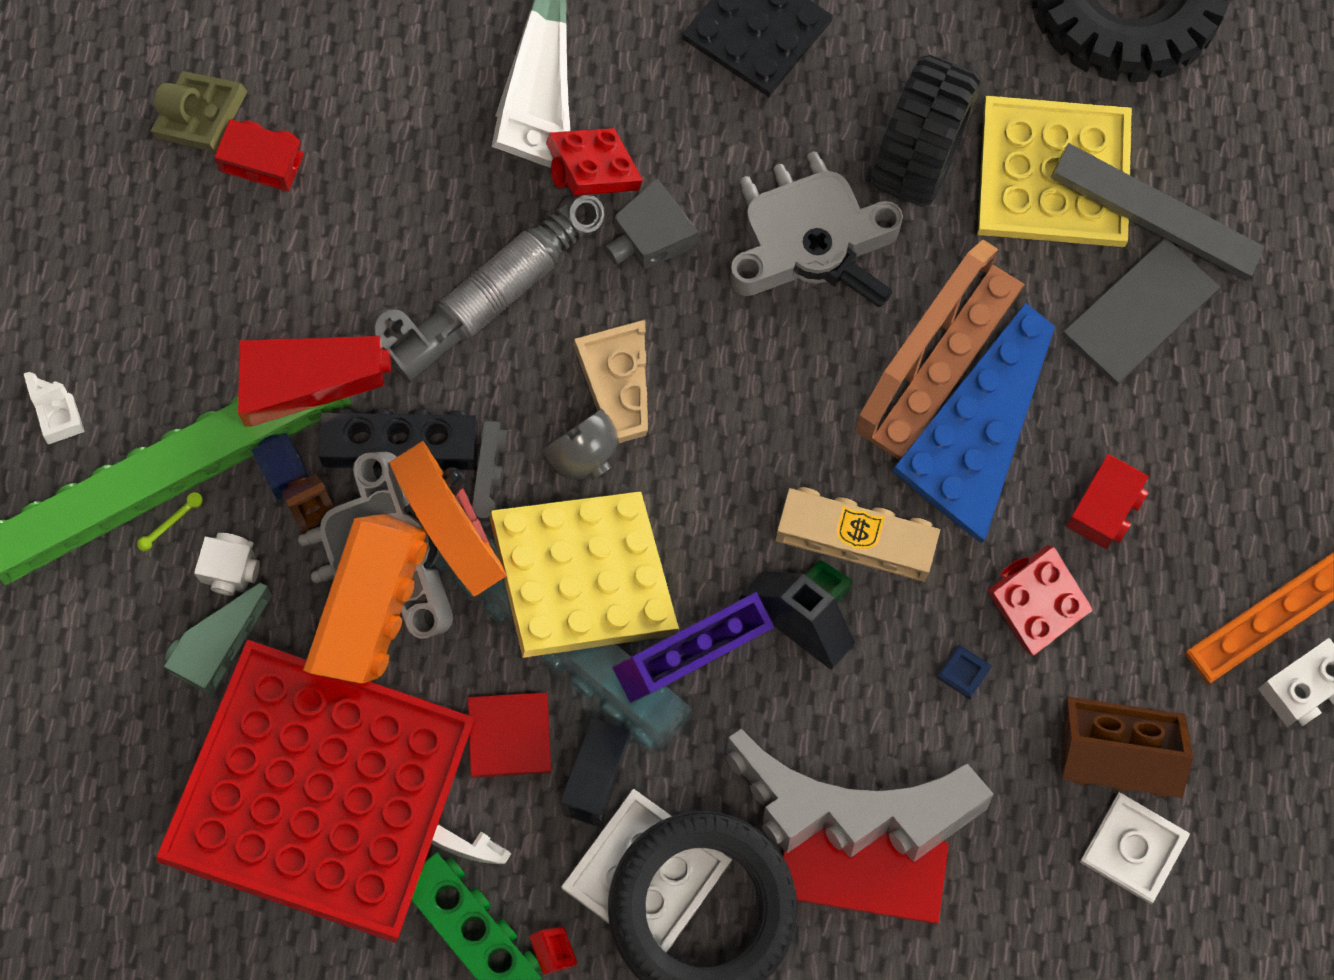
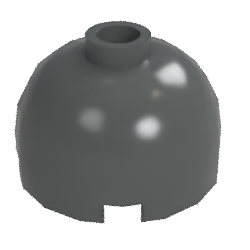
(584, 448)

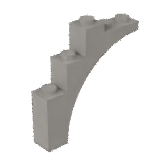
(855, 818)

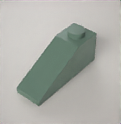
(212, 645)

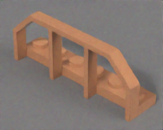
(948, 360)

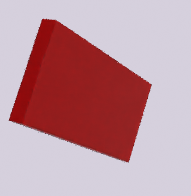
(872, 880)

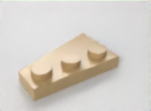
(617, 377)

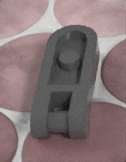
(488, 473)

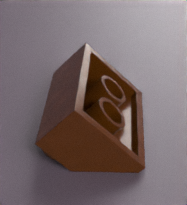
(1125, 747)

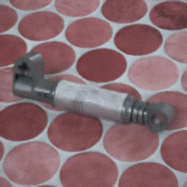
(493, 285)

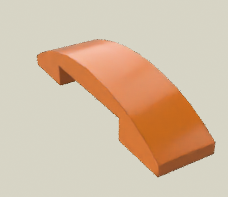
(446, 520)

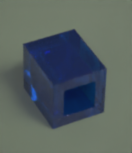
(279, 462)

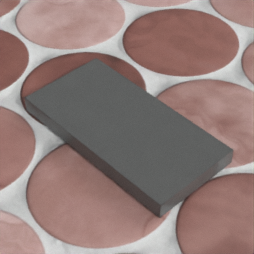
(1141, 311)

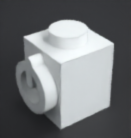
(227, 564)

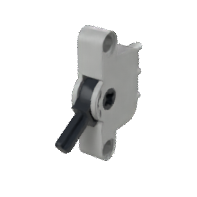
(810, 215)

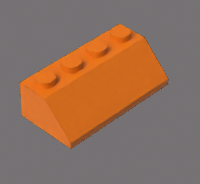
(367, 599)

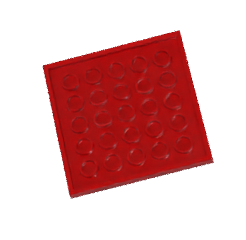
(317, 792)

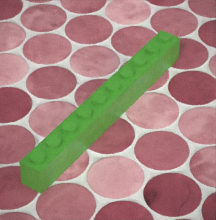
(137, 485)

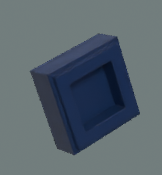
(964, 671)

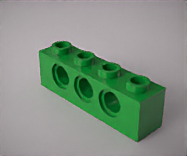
(450, 924)

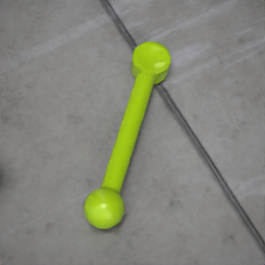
(194, 500)

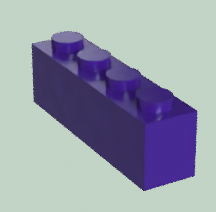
(692, 647)

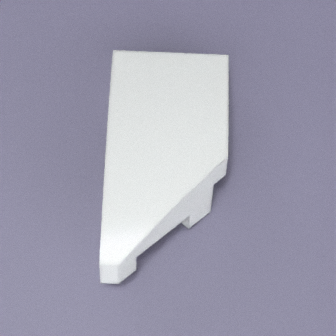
(54, 408)
(481, 850)

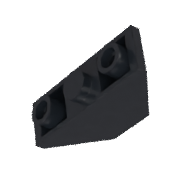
(804, 614)

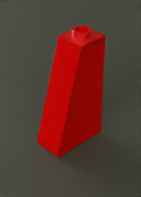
(305, 373)

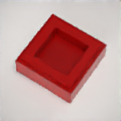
(553, 950)

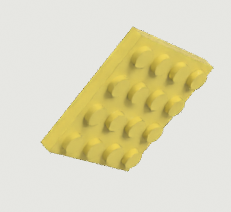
(1017, 161)
(582, 574)

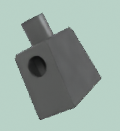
(651, 229)

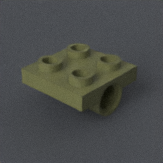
(196, 110)

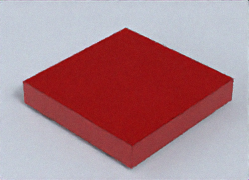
(509, 735)

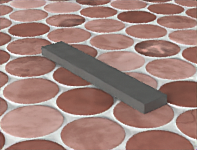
(1157, 212)

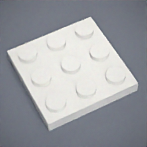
(676, 887)

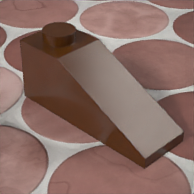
(307, 501)

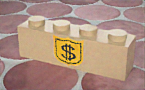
(858, 534)

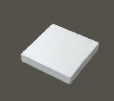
(1135, 848)

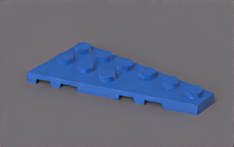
(972, 438)

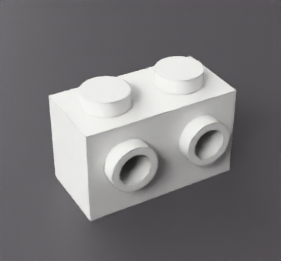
(1302, 686)

